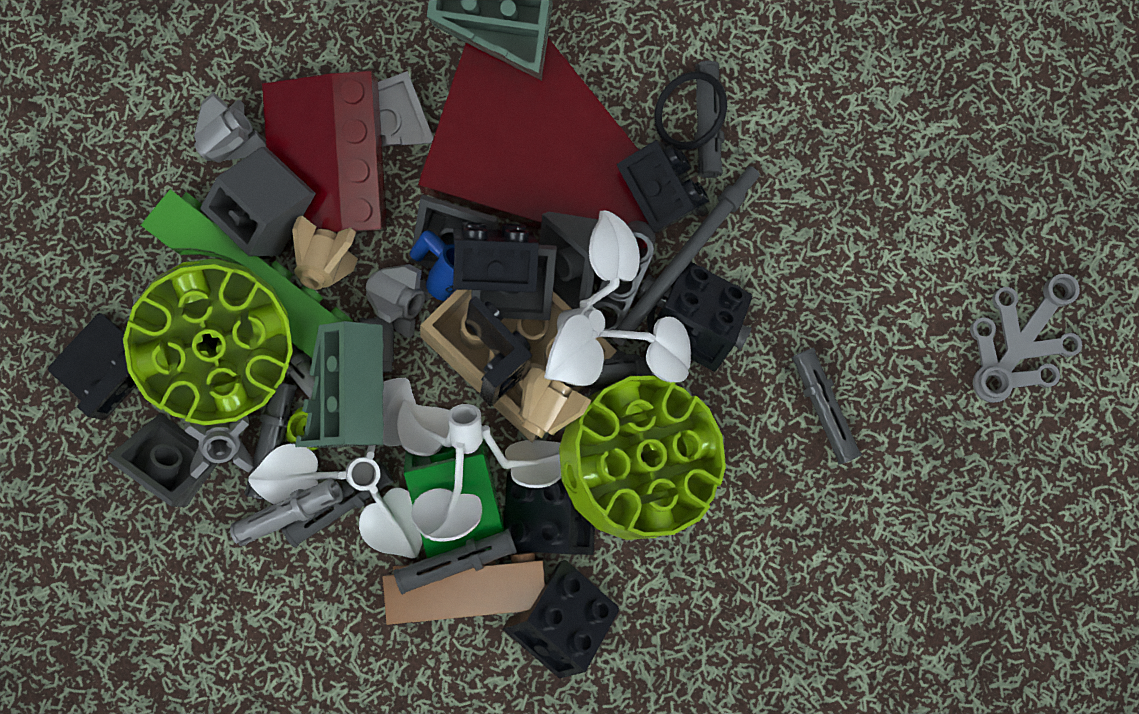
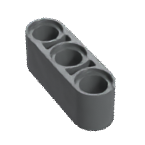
(623, 296)

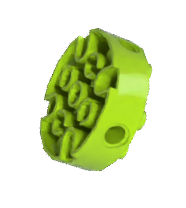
(190, 377)
(679, 450)

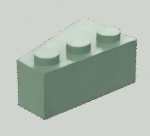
(502, 28)
(346, 388)

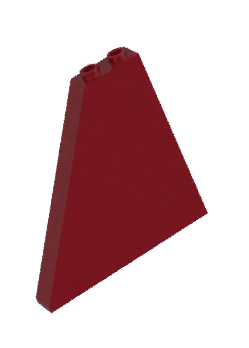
(528, 144)

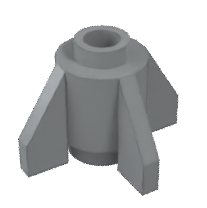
(224, 131)
(398, 296)
(219, 444)

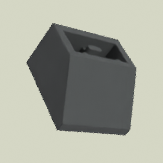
(258, 203)

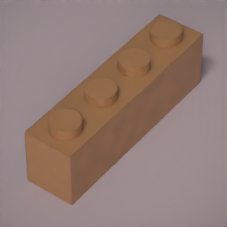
(469, 593)

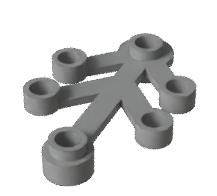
(1021, 343)

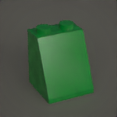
(438, 471)

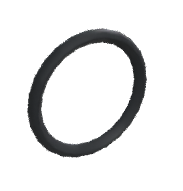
(714, 129)

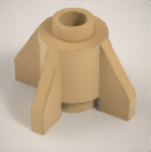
(322, 254)
(549, 404)

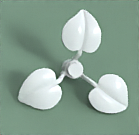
(576, 353)
(449, 514)
(383, 524)

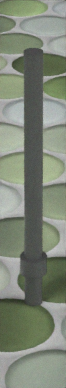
(729, 201)

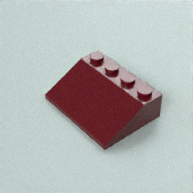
(332, 140)

